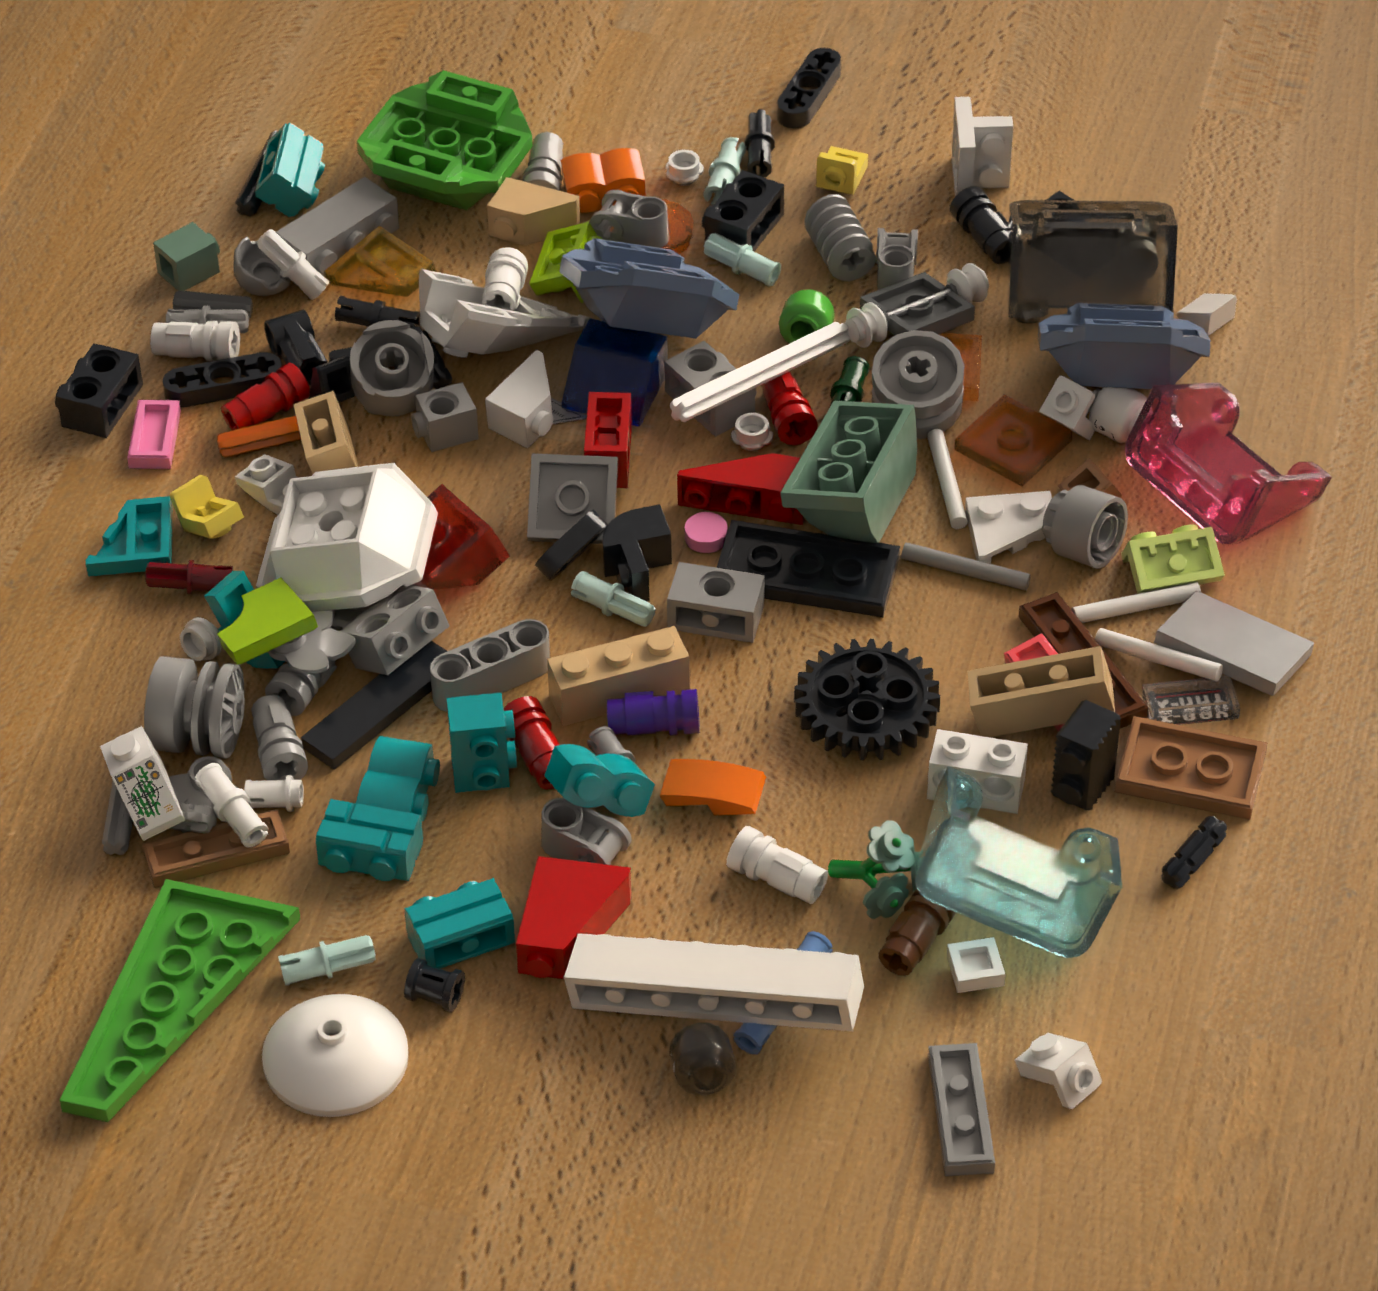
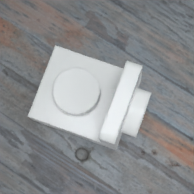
(1069, 406)

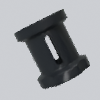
(434, 985)

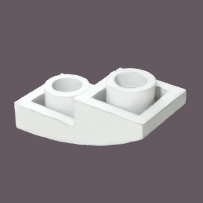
(267, 481)

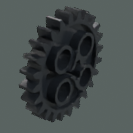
(867, 699)

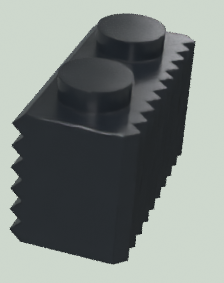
(1085, 755)

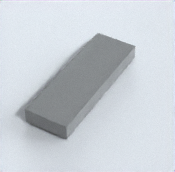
(961, 1109)

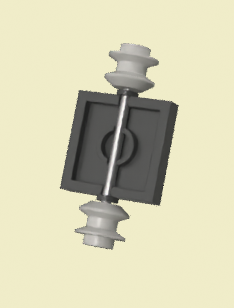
(918, 305)

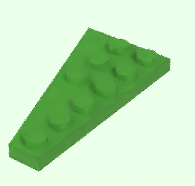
(178, 972)

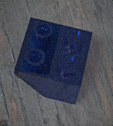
(616, 362)

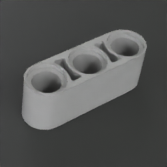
(491, 662)

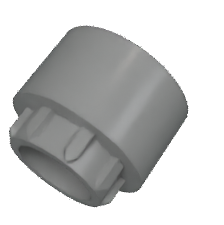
(1083, 521)

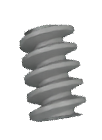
(840, 238)

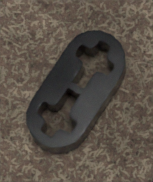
(571, 545)

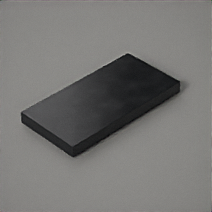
(813, 567)

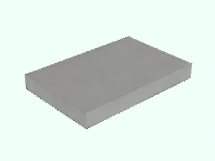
(1244, 644)

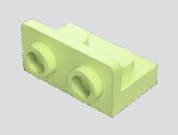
(1173, 558)

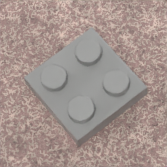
(566, 490)

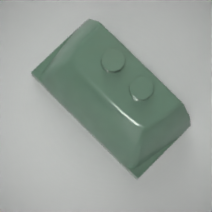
(855, 469)

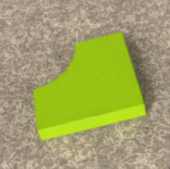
(268, 620)

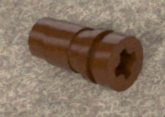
(913, 934)

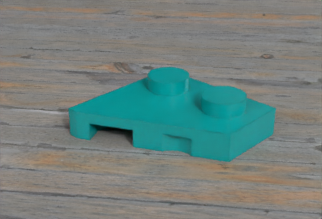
(136, 538)

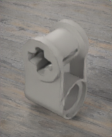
(634, 219)
(895, 256)
(581, 833)

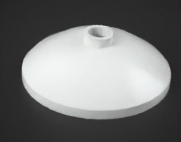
(338, 1071)

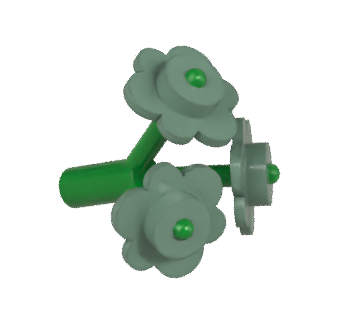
(895, 854)

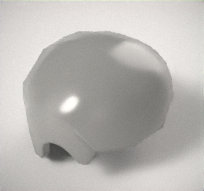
(257, 271)

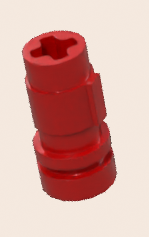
(266, 399)
(789, 410)
(533, 736)

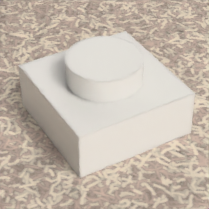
(975, 965)

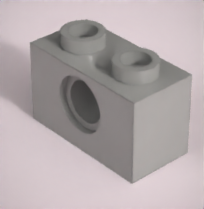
(716, 602)

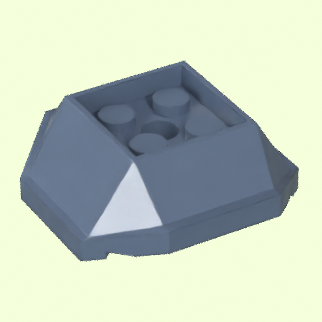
(646, 288)
(1122, 344)

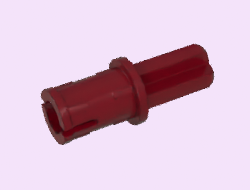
(185, 576)

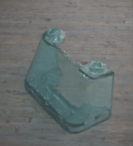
(1013, 881)

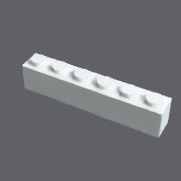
(715, 981)

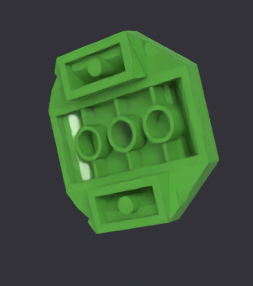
(447, 139)

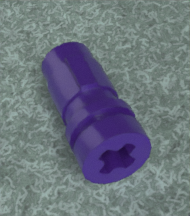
(648, 714)

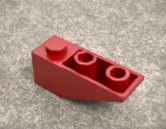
(741, 487)

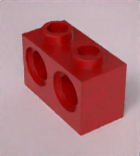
(610, 430)

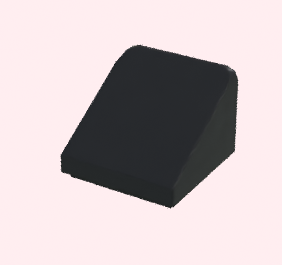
(333, 377)

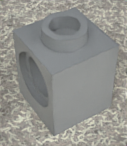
(445, 417)

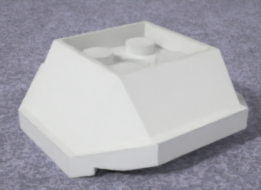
(350, 536)

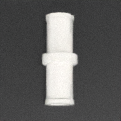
(231, 805)

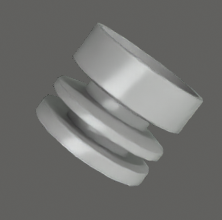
(194, 707)

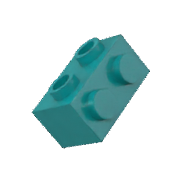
(480, 742)

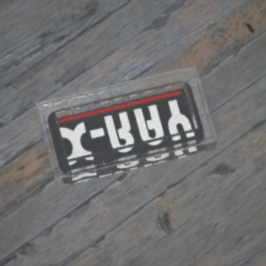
(1191, 701)

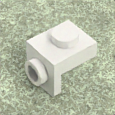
(1063, 1064)

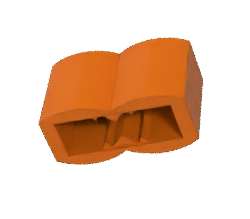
(594, 175)

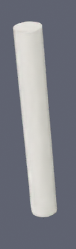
(947, 479)
(1135, 602)
(1159, 654)

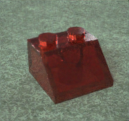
(462, 545)

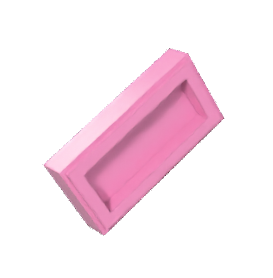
(154, 434)

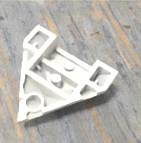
(459, 322)

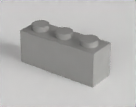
(341, 223)

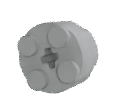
(397, 346)

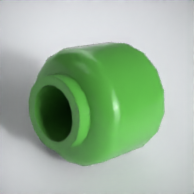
(804, 314)

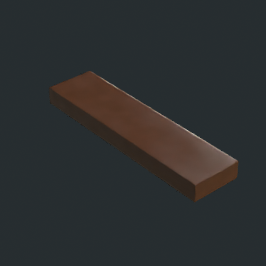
(1066, 634)

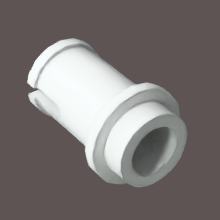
(275, 793)

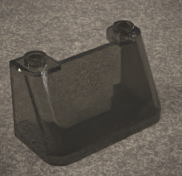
(1089, 255)

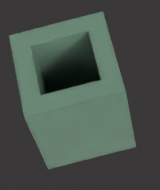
(187, 256)

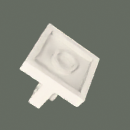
(980, 148)

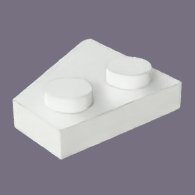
(1005, 522)

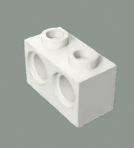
(991, 761)

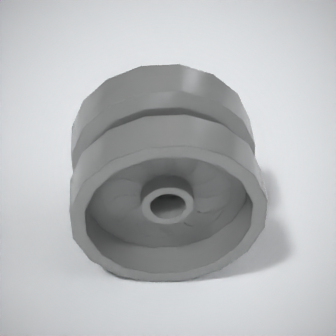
(920, 372)

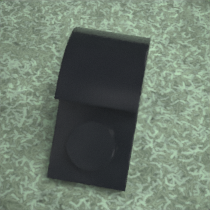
(634, 545)

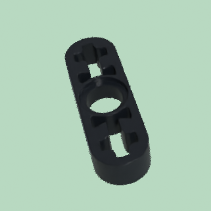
(810, 100)
(193, 375)

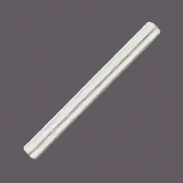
(759, 372)

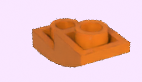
(720, 785)

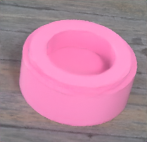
(705, 532)

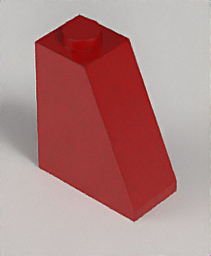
(566, 901)

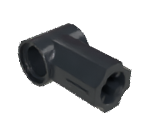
(295, 341)

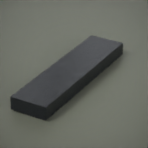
(371, 709)

